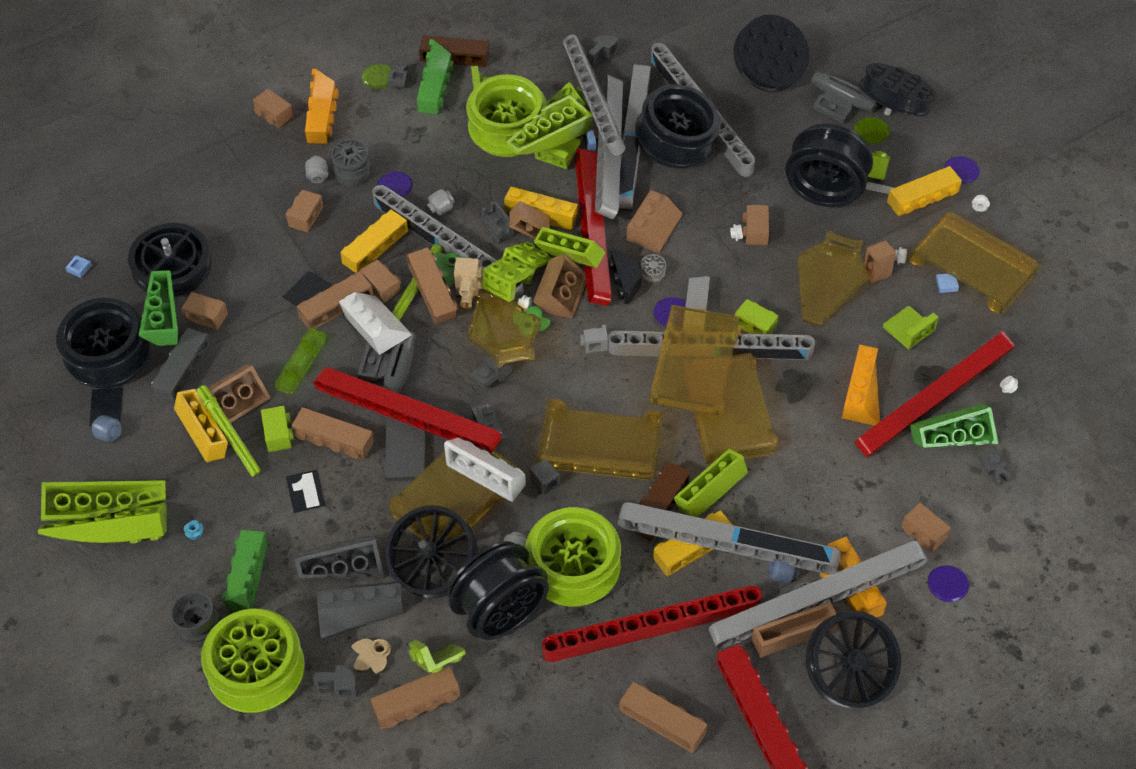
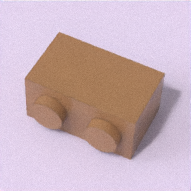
(273, 108)
(304, 210)
(528, 219)
(757, 224)
(879, 261)
(383, 282)
(204, 310)
(926, 527)

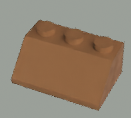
(653, 222)
(560, 287)
(239, 392)

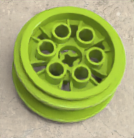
(514, 103)
(589, 580)
(253, 630)

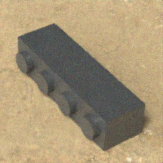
(180, 364)

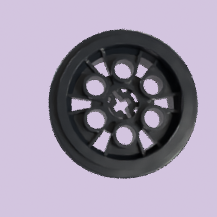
(677, 126)
(829, 165)
(98, 329)
(498, 590)

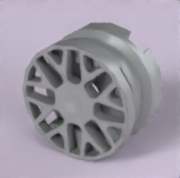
(653, 269)

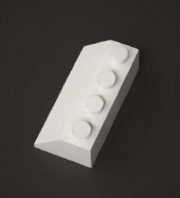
(374, 321)
(484, 468)

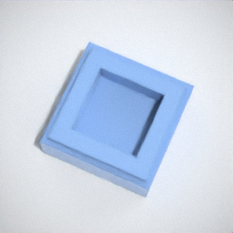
(591, 141)
(78, 266)
(946, 283)

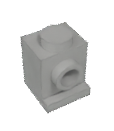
(594, 339)

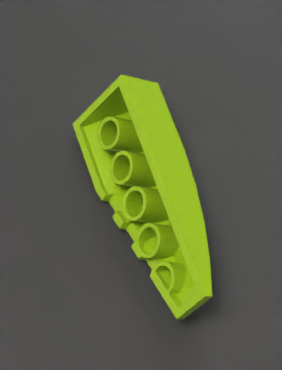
(552, 127)
(96, 499)
(126, 525)

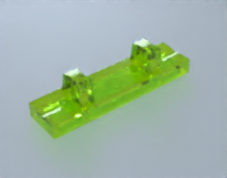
(300, 361)

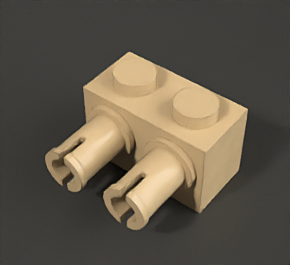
(467, 279)

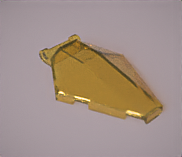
(829, 277)
(503, 329)

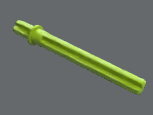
(411, 291)
(213, 407)

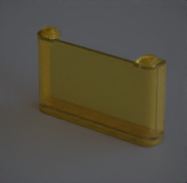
(976, 260)
(694, 360)
(745, 418)
(600, 442)
(446, 488)

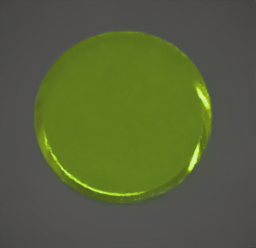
(376, 76)
(872, 130)

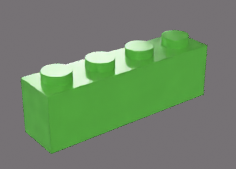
(435, 79)
(159, 313)
(958, 428)
(245, 571)

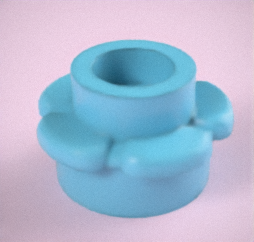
(197, 532)

